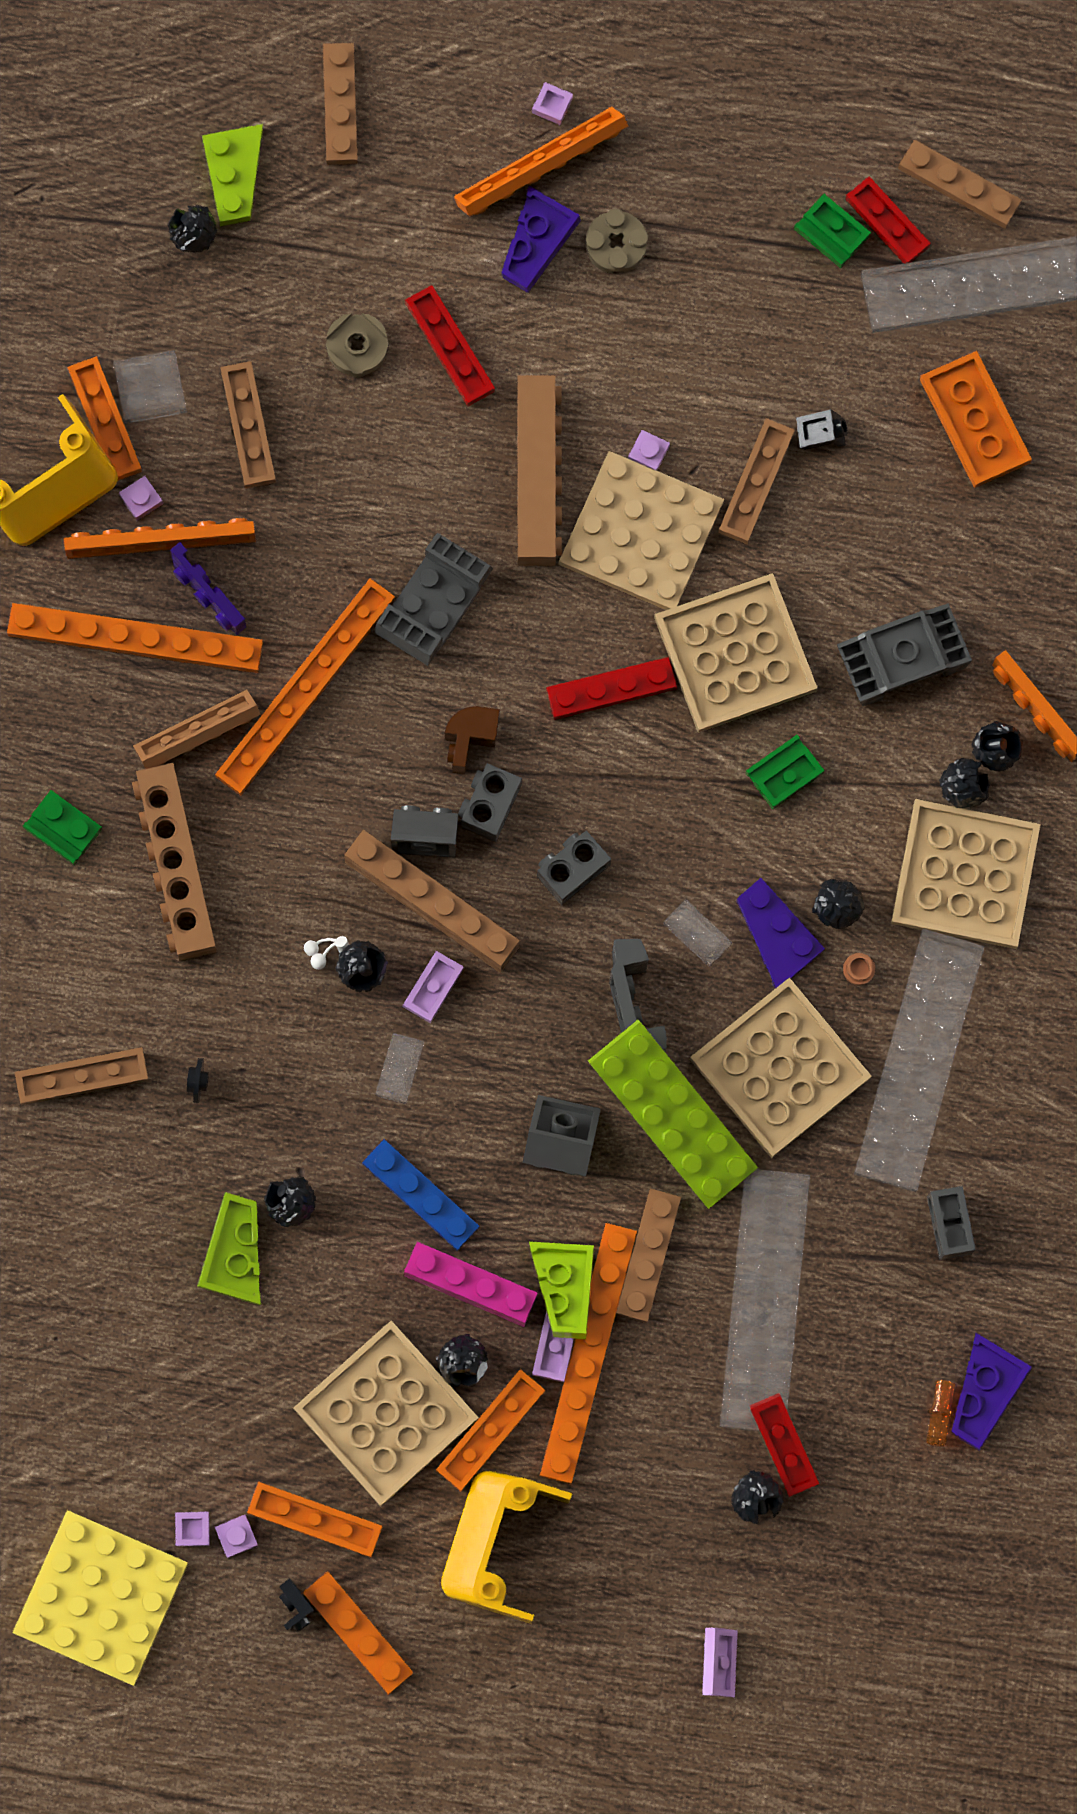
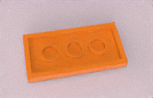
(975, 419)

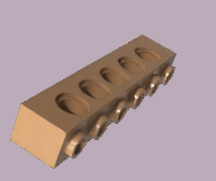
(164, 782)

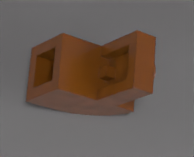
(470, 726)

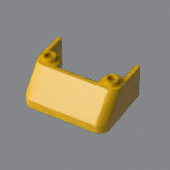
(60, 490)
(465, 1569)

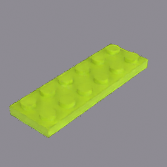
(672, 1114)

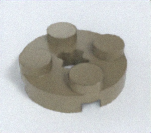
(616, 259)
(357, 362)

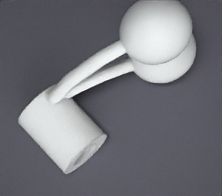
(318, 960)

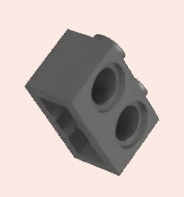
(496, 804)
(579, 872)
(951, 1223)

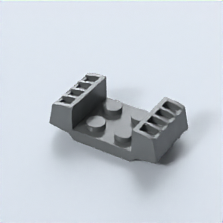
(433, 600)
(904, 653)
(630, 959)

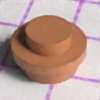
(859, 969)

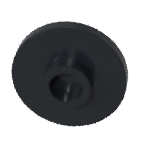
(197, 1080)

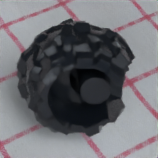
(193, 229)
(997, 746)
(964, 784)
(838, 903)
(361, 966)
(290, 1201)
(462, 1361)
(756, 1495)

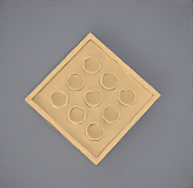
(641, 531)
(735, 652)
(965, 874)
(780, 1067)
(386, 1413)

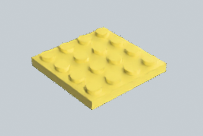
(100, 1598)

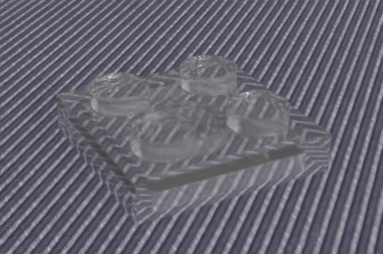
(149, 386)

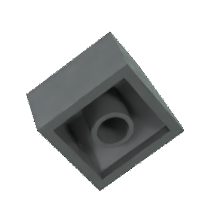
(424, 832)
(561, 1135)

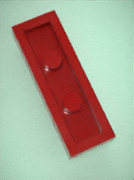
(887, 221)
(784, 1444)

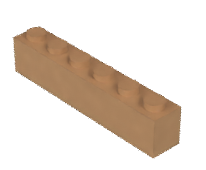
(537, 471)
(431, 901)

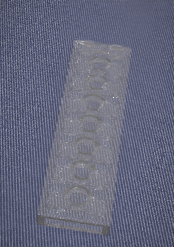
(971, 284)
(919, 1060)
(764, 1294)

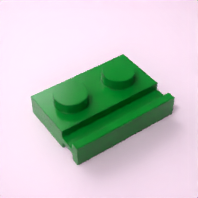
(832, 230)
(784, 772)
(62, 827)

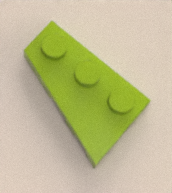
(233, 171)
(232, 1255)
(565, 1284)

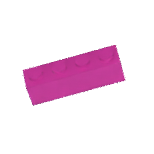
(470, 1284)

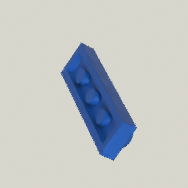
(420, 1195)

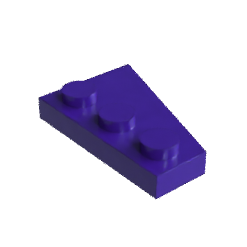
(538, 238)
(227, 614)
(779, 935)
(987, 1391)

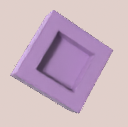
(552, 103)
(649, 450)
(140, 498)
(192, 1529)
(236, 1536)

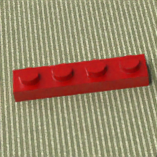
(450, 345)
(611, 688)

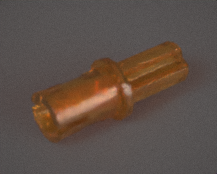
(940, 1413)

